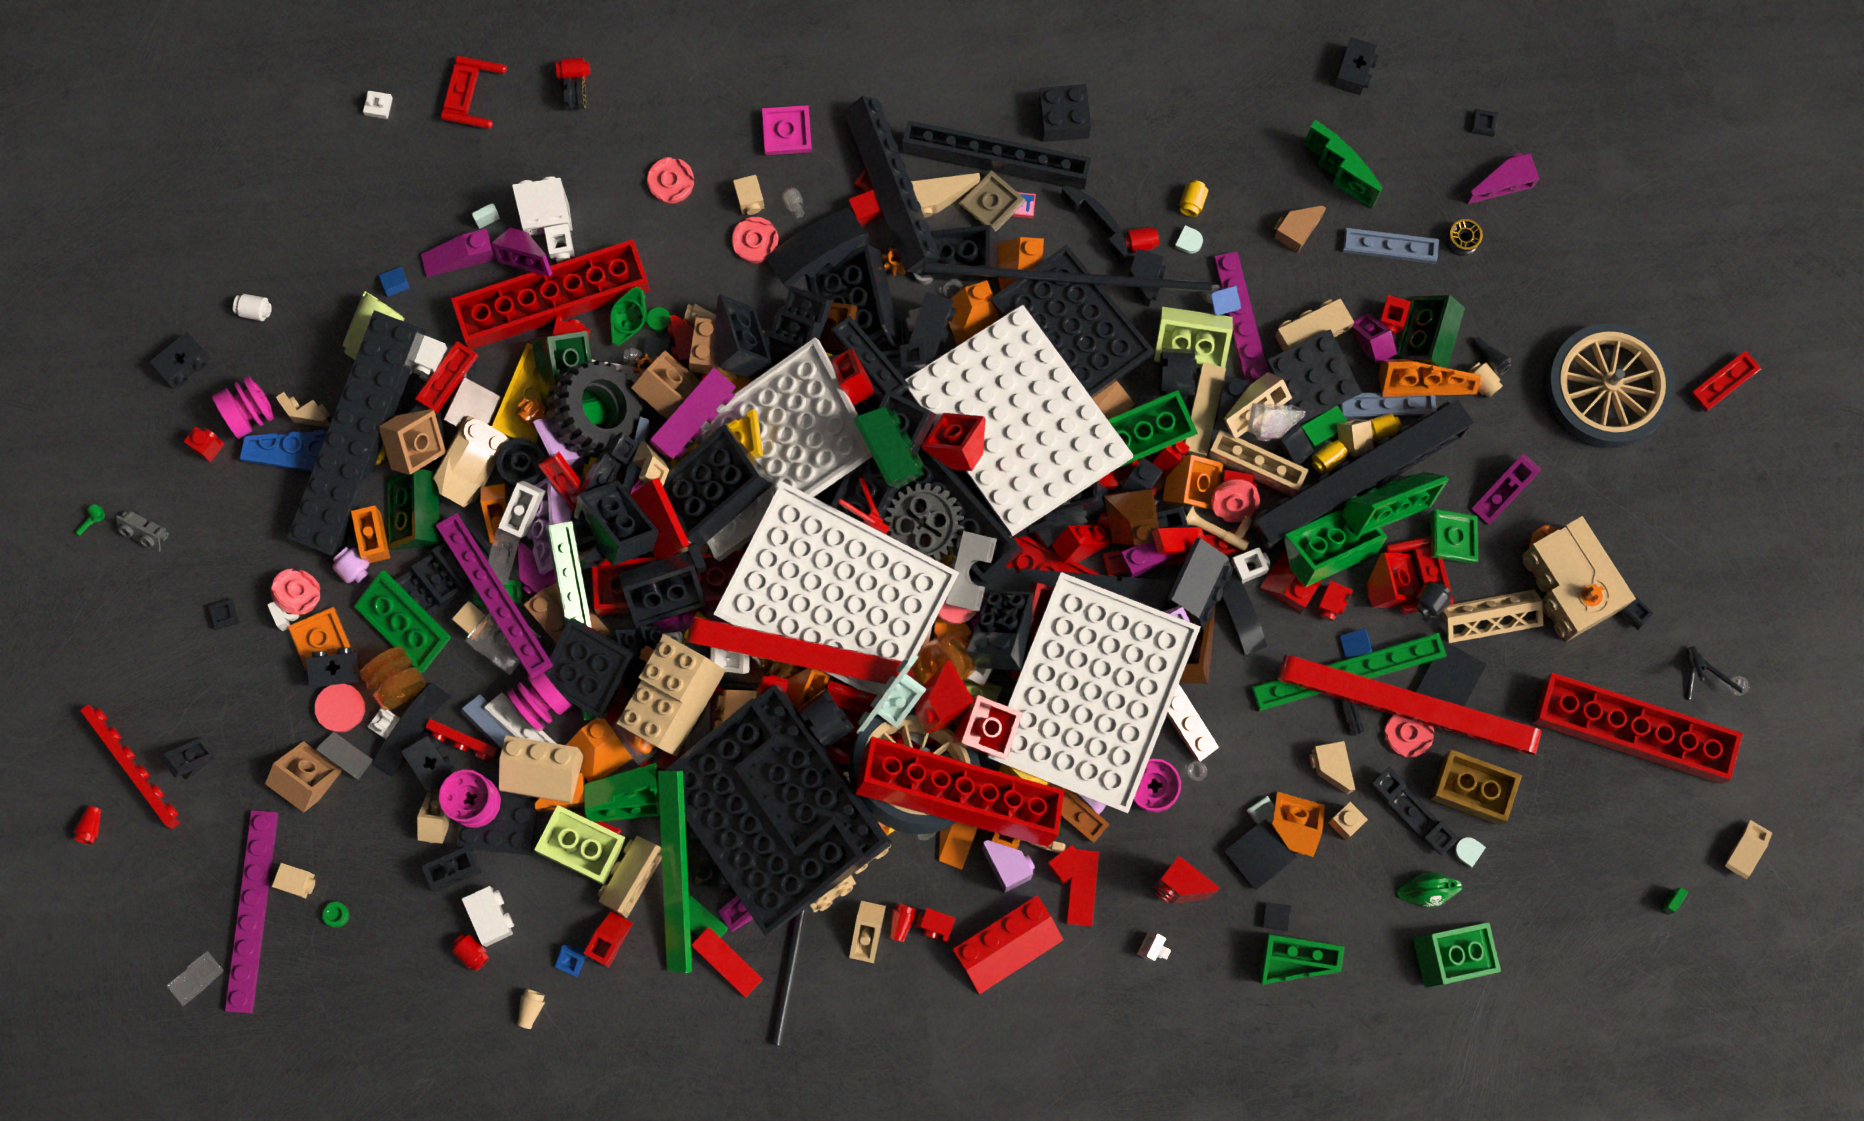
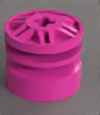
(243, 407)
(538, 700)
(1165, 775)
(456, 798)

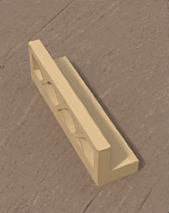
(1494, 607)

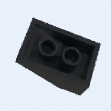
(966, 247)
(739, 339)
(617, 523)

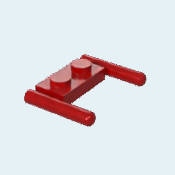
(462, 89)
(1429, 568)

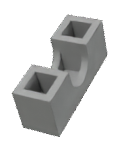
(971, 549)

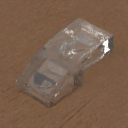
(195, 978)

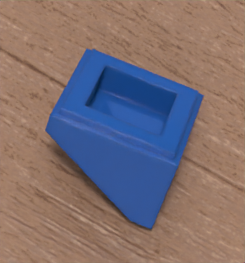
(570, 959)

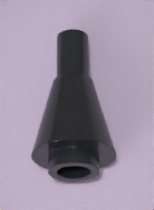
(1495, 359)

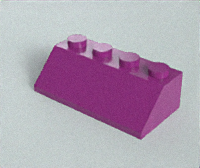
(691, 415)

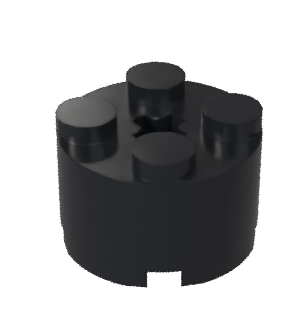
(1177, 371)
(512, 455)
(825, 718)

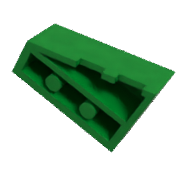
(623, 795)
(1295, 958)

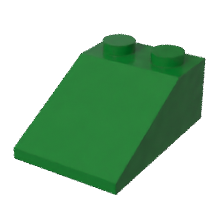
(1456, 955)

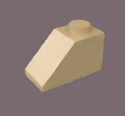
(1333, 765)
(432, 820)
(867, 931)

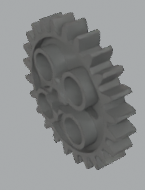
(936, 505)

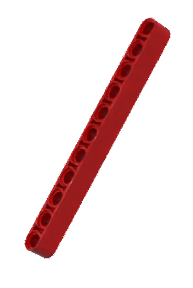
(1409, 705)

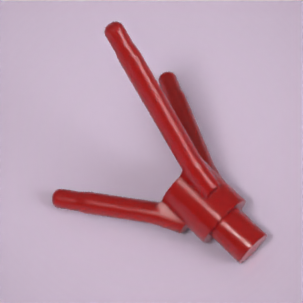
(873, 519)

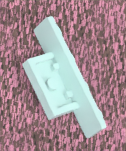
(898, 700)

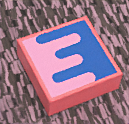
(1027, 208)

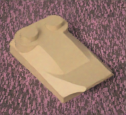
(469, 461)

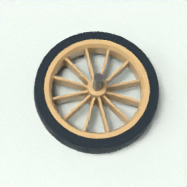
(1610, 385)
(895, 816)

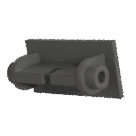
(132, 526)

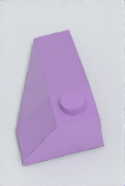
(551, 511)

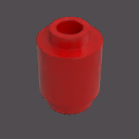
(572, 68)
(1142, 238)
(470, 952)

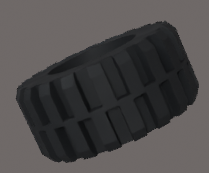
(568, 414)

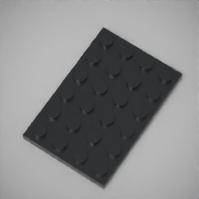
(1079, 322)

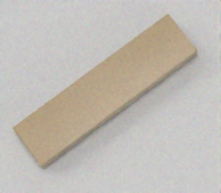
(1205, 407)

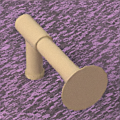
(1233, 539)

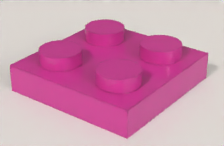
(786, 130)

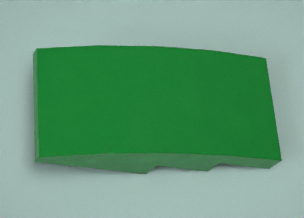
(1341, 160)

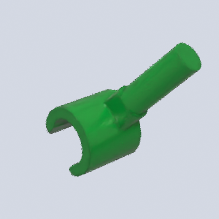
(96, 514)

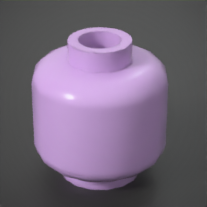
(350, 565)

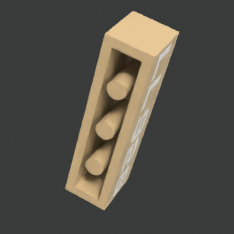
(1264, 465)

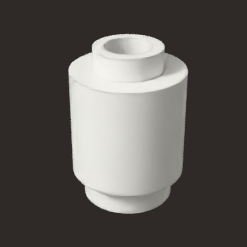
(252, 307)

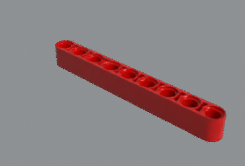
(792, 650)

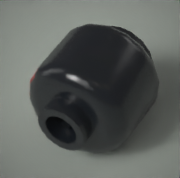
(1432, 598)

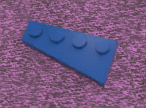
(286, 451)

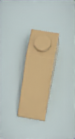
(941, 192)
(1265, 390)

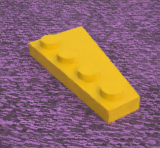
(522, 385)
(745, 429)

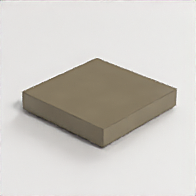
(992, 201)

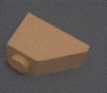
(1298, 226)

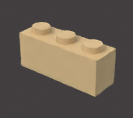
(1329, 316)

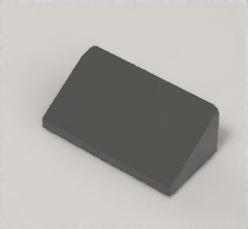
(345, 755)

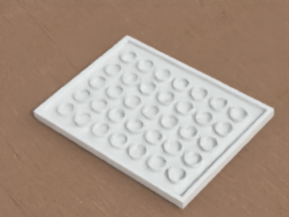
(1040, 424)
(803, 434)
(835, 583)
(1096, 691)

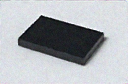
(1452, 677)

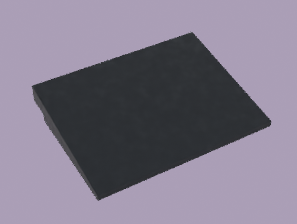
(775, 810)

